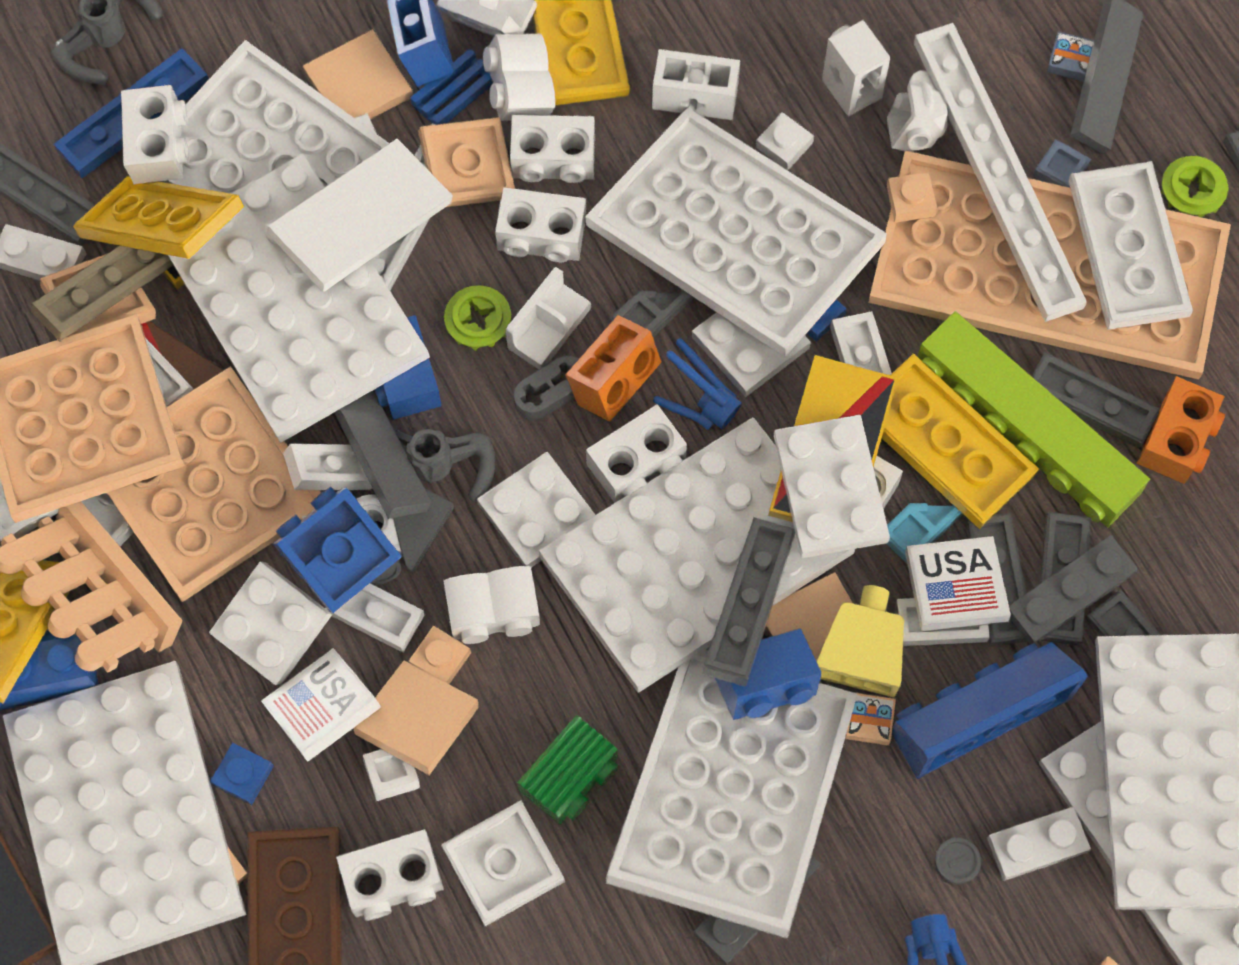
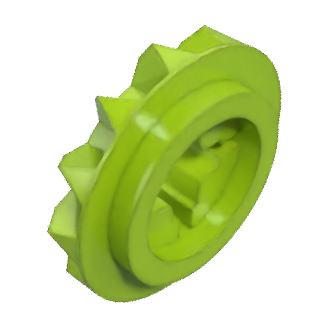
(1212, 185)
(485, 301)

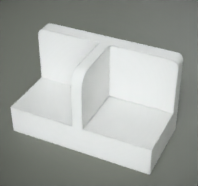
(490, 15)
(546, 321)

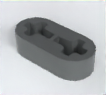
(541, 381)

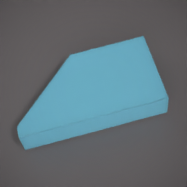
(920, 525)

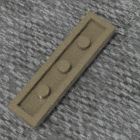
(97, 289)

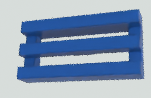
(426, 93)

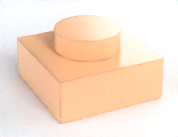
(911, 197)
(440, 655)

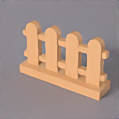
(110, 574)

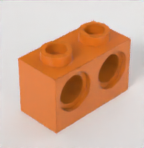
(613, 368)
(1176, 428)

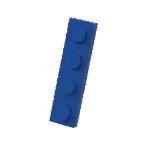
(102, 133)

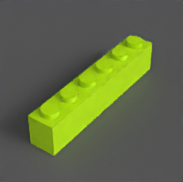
(1033, 420)

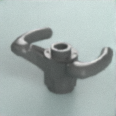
(97, 26)
(434, 455)

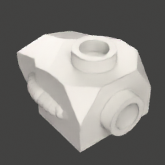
(917, 116)

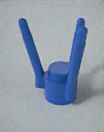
(718, 401)
(933, 940)

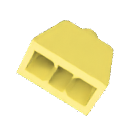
(865, 645)

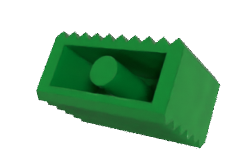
(569, 770)

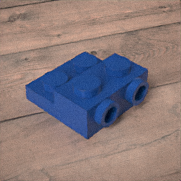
(336, 547)

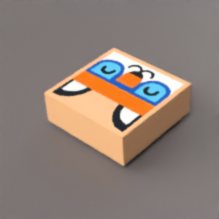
(872, 719)

